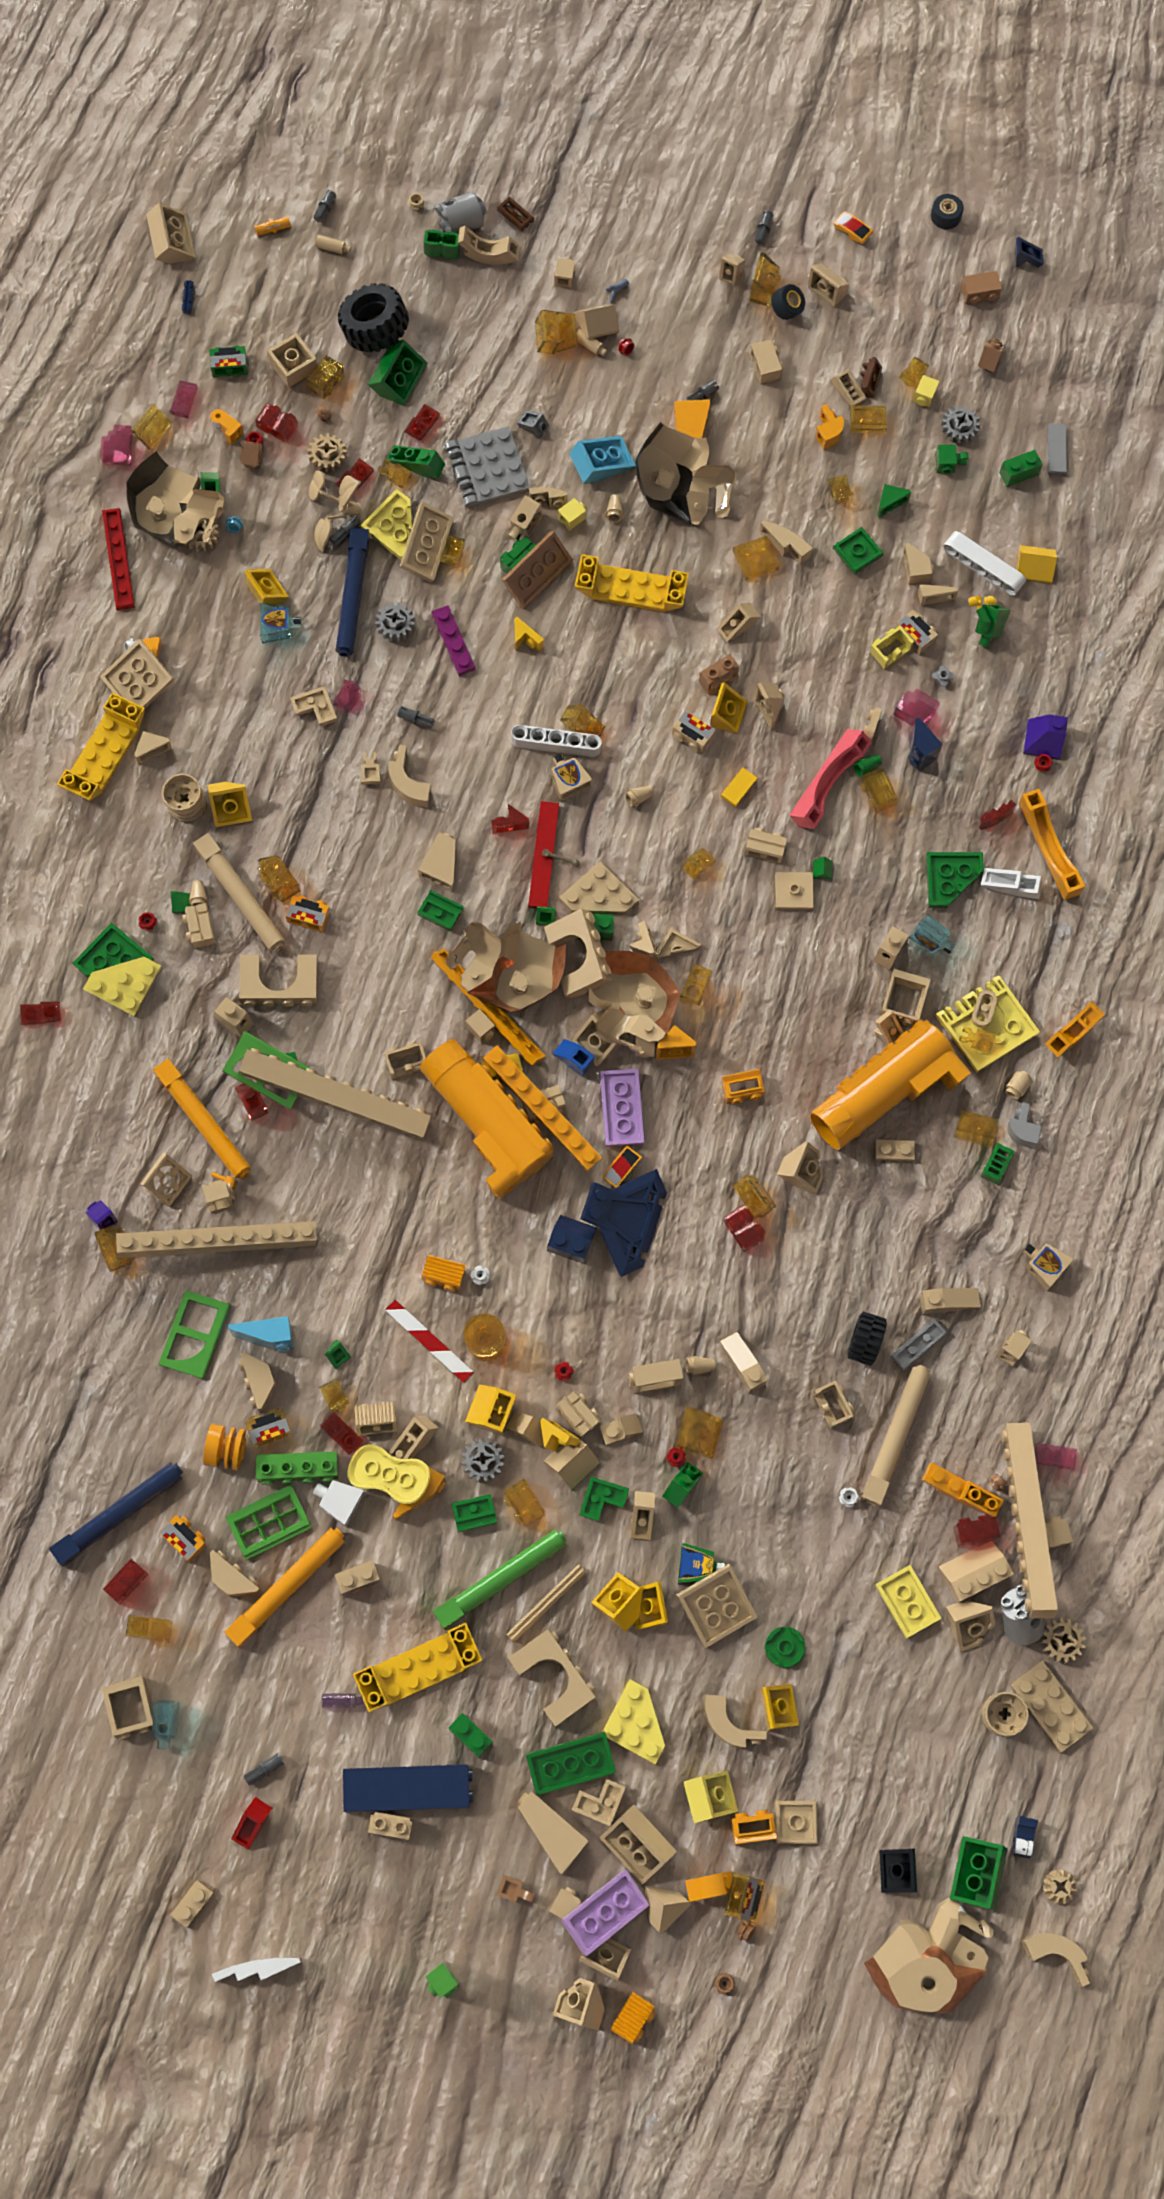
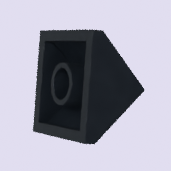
(898, 1871)

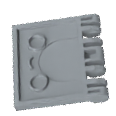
(488, 465)

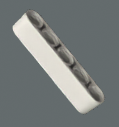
(984, 563)
(563, 746)

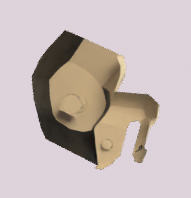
(675, 469)
(170, 502)

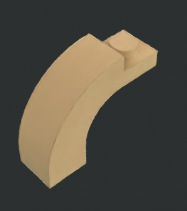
(488, 251)
(406, 788)
(721, 1726)
(1046, 1943)

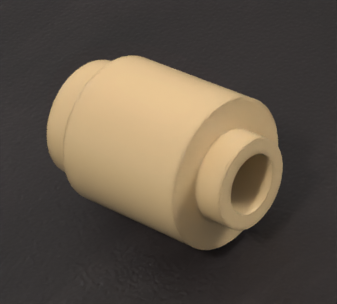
(1018, 1085)

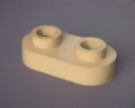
(873, 716)
(984, 1010)

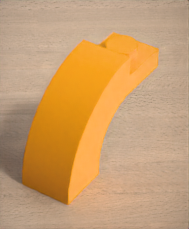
(1075, 1029)

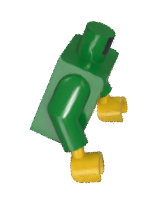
(991, 618)

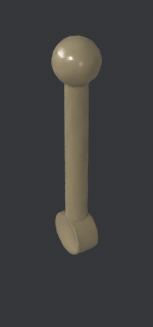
(545, 853)

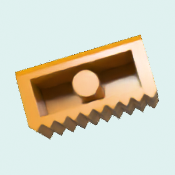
(443, 1273)
(632, 2018)

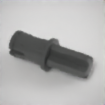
(325, 206)
(763, 227)
(704, 392)
(344, 530)
(415, 717)
(263, 1769)

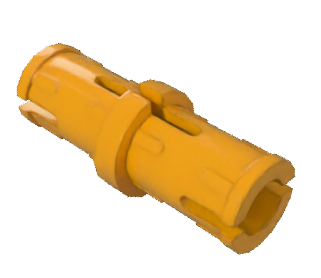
(284, 223)

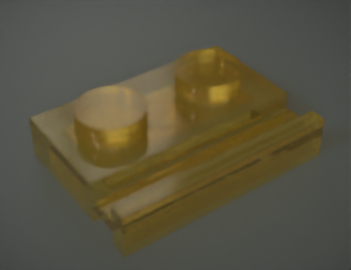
(868, 419)
(151, 426)
(976, 1128)

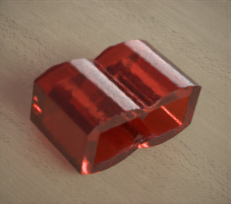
(277, 423)
(743, 1228)

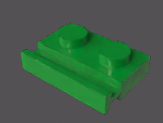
(440, 910)
(474, 1513)

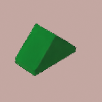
(892, 498)

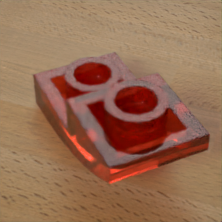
(422, 423)
(360, 471)
(995, 817)
(40, 1013)
(341, 1433)

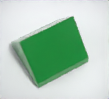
(822, 868)
(545, 915)

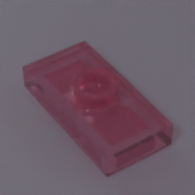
(183, 399)
(1055, 1456)

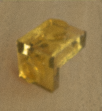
(913, 373)
(840, 488)
(453, 550)
(698, 863)
(334, 1395)

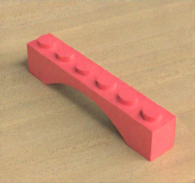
(847, 751)

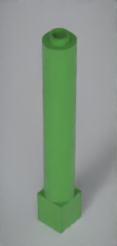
(459, 1606)

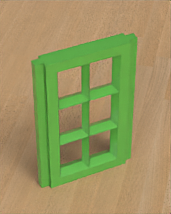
(277, 1538)

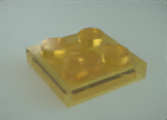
(756, 558)

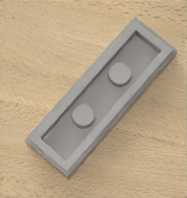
(1056, 449)
(918, 1344)

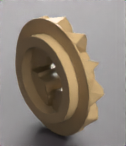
(1050, 1887)

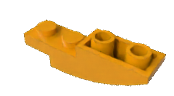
(961, 1490)

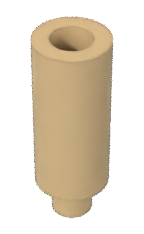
(331, 244)
(591, 344)

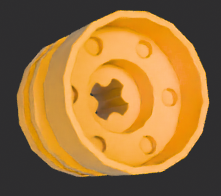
(225, 1447)

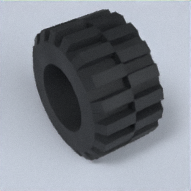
(867, 1338)

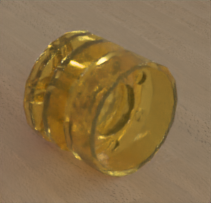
(477, 1329)

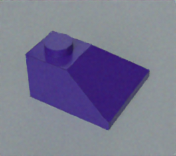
(1045, 736)

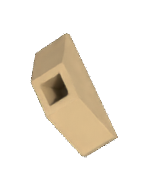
(258, 1379)
(230, 1577)

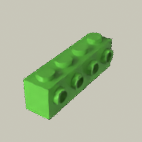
(297, 1467)
(442, 1981)

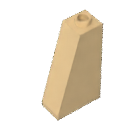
(555, 1835)

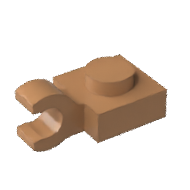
(512, 1889)

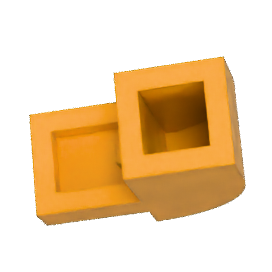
(831, 430)
(709, 1886)

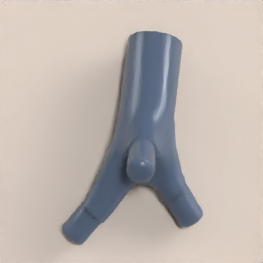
(616, 288)

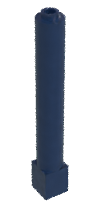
(352, 591)
(73, 1545)

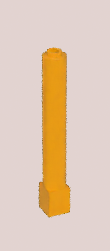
(202, 1119)
(247, 1624)

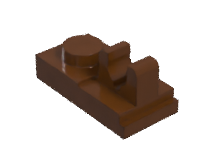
(870, 377)

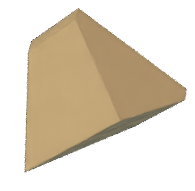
(664, 1907)

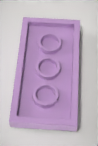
(621, 1107)
(605, 1912)

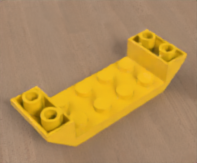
(630, 586)
(104, 748)
(417, 1668)

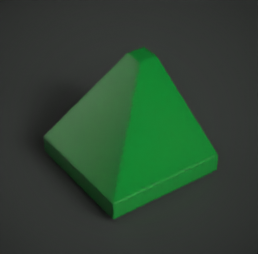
(179, 901)
(337, 1354)

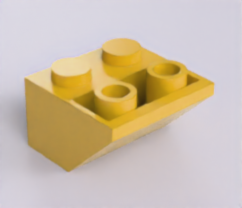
(491, 1409)

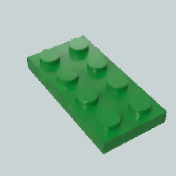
(570, 1763)

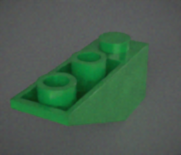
(418, 460)

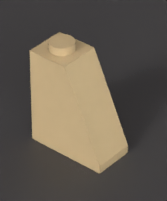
(440, 862)

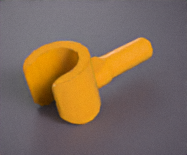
(229, 1179)

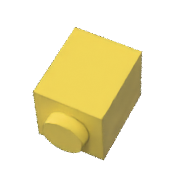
(926, 391)
(572, 514)

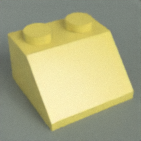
(710, 1796)

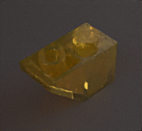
(580, 720)
(149, 1628)

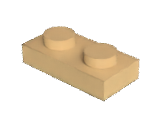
(894, 1150)
(192, 1904)

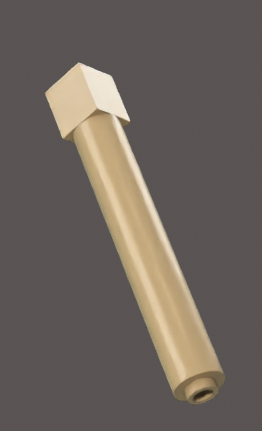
(237, 890)
(896, 1436)

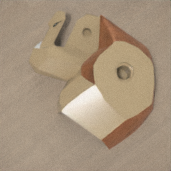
(510, 970)
(636, 1000)
(933, 1966)

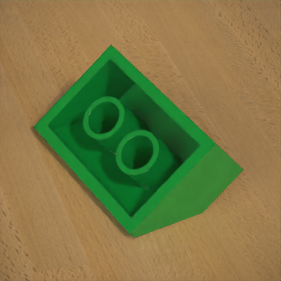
(397, 372)
(978, 1873)

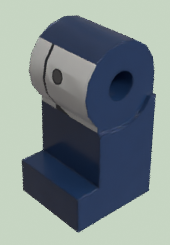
(1024, 1836)

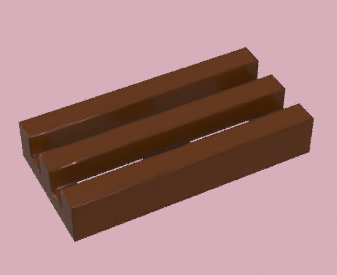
(516, 218)

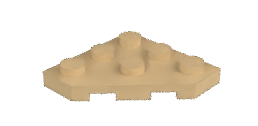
(599, 893)

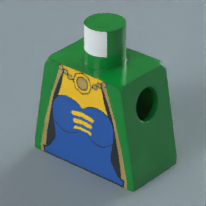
(696, 1564)

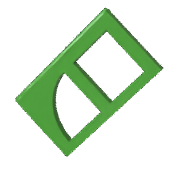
(247, 1042)
(198, 1364)

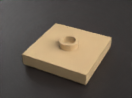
(794, 890)

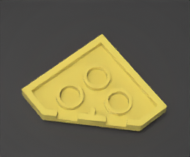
(391, 523)
(124, 983)
(635, 1723)

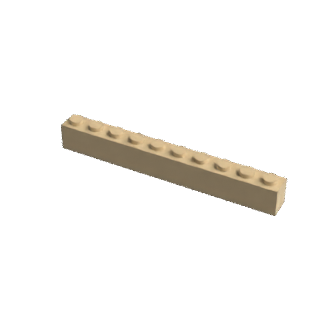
(334, 1094)
(216, 1239)
(1030, 1521)

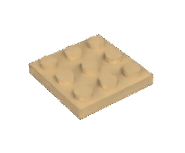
(138, 675)
(716, 1605)

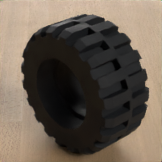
(365, 304)

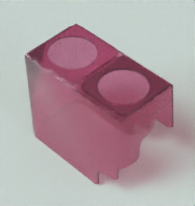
(117, 446)
(916, 705)

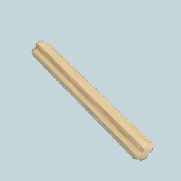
(546, 1603)

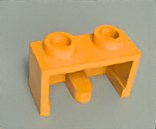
(738, 1096)
(753, 1836)

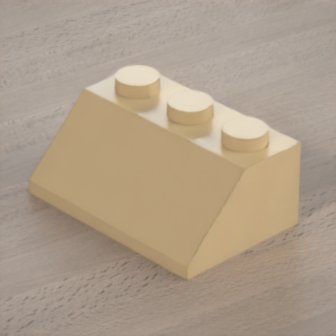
(170, 234)
(975, 1571)
(638, 1844)

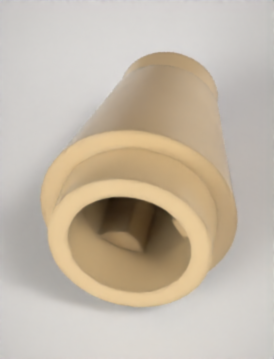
(614, 510)
(638, 795)
(197, 894)
(699, 1365)

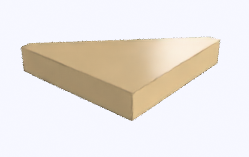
(676, 943)

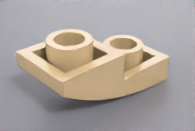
(554, 496)

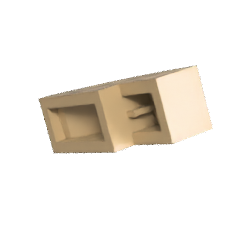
(786, 541)

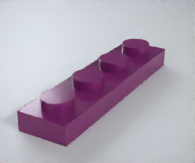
(453, 640)

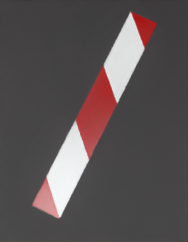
(429, 1341)

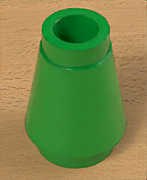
(867, 765)

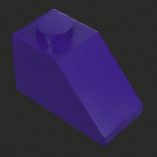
(101, 1215)

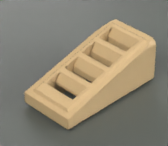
(836, 381)
(934, 594)

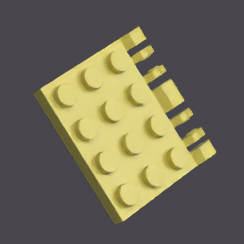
(1008, 1023)

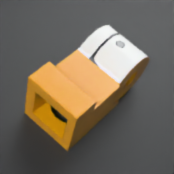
(228, 425)

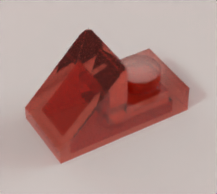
(515, 822)

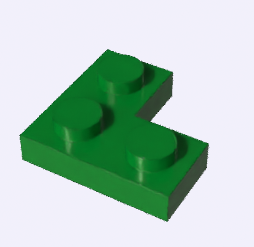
(600, 1493)

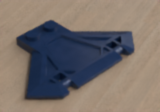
(626, 1217)

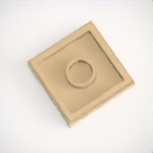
(796, 1822)

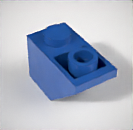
(574, 1056)

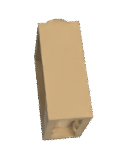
(911, 981)
(656, 1376)
(144, 1727)

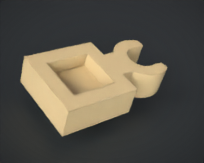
(370, 771)

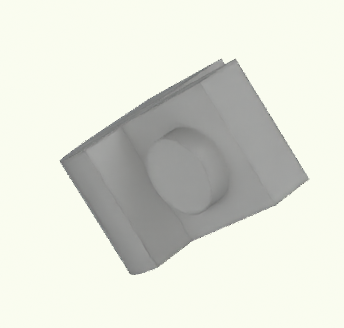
(1023, 1132)

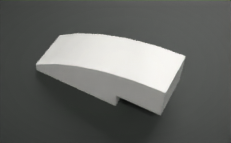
(1012, 883)

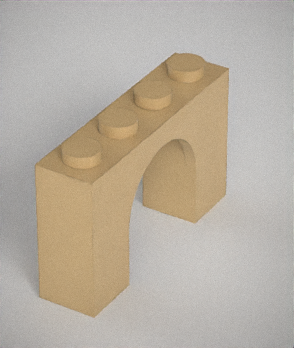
(595, 969)
(302, 991)
(546, 1648)

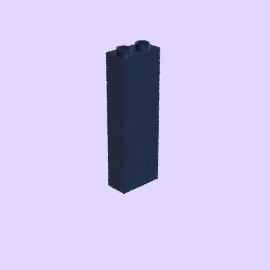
(407, 1788)

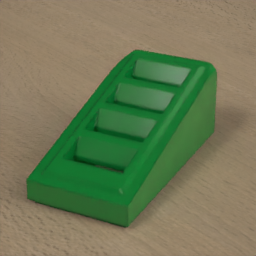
(990, 1175)

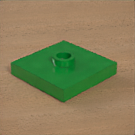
(858, 550)

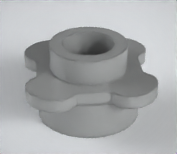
(943, 681)

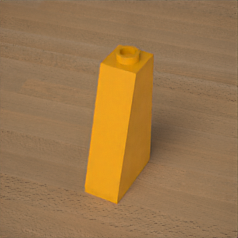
(691, 416)

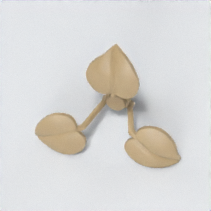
(346, 507)

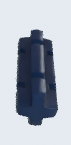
(188, 297)

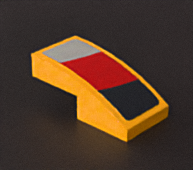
(854, 227)
(622, 1166)

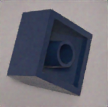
(923, 746)
(571, 1239)

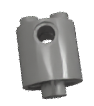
(461, 211)
(1016, 1620)

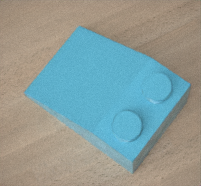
(601, 458)
(268, 1333)

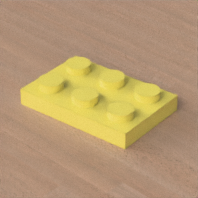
(908, 1601)

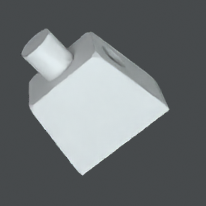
(339, 1500)

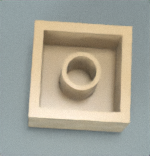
(292, 360)

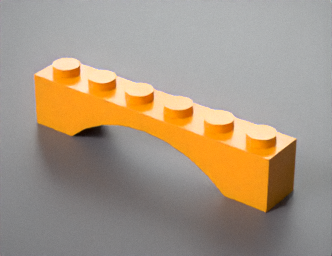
(1038, 818)

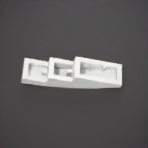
(263, 1967)

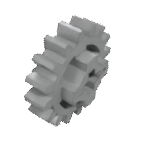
(966, 430)
(389, 616)
(473, 1461)

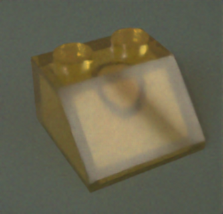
(765, 281)
(699, 1432)

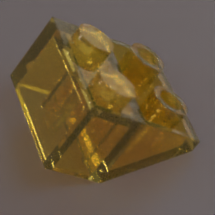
(555, 331)
(278, 878)

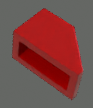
(251, 1823)

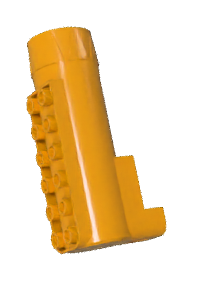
(898, 1072)
(501, 1130)

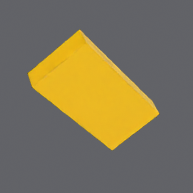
(739, 787)

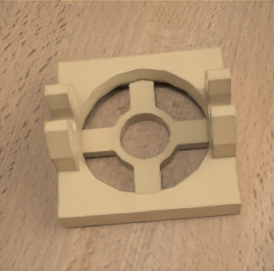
(184, 1177)

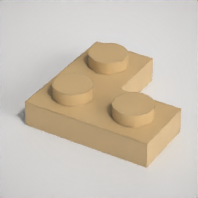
(317, 701)
(601, 1808)

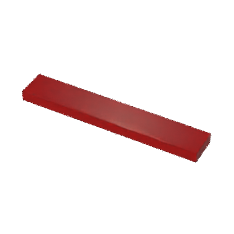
(118, 559)
(543, 865)

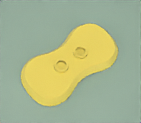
(400, 1478)

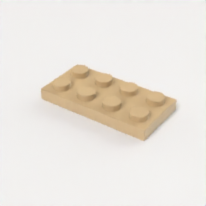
(426, 542)
(1051, 1706)

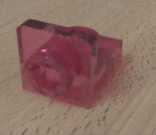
(348, 695)

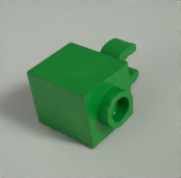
(948, 459)

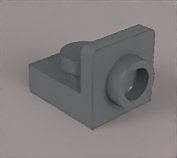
(534, 422)

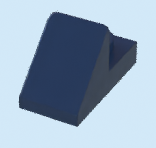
(1028, 252)

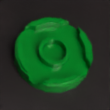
(785, 1647)

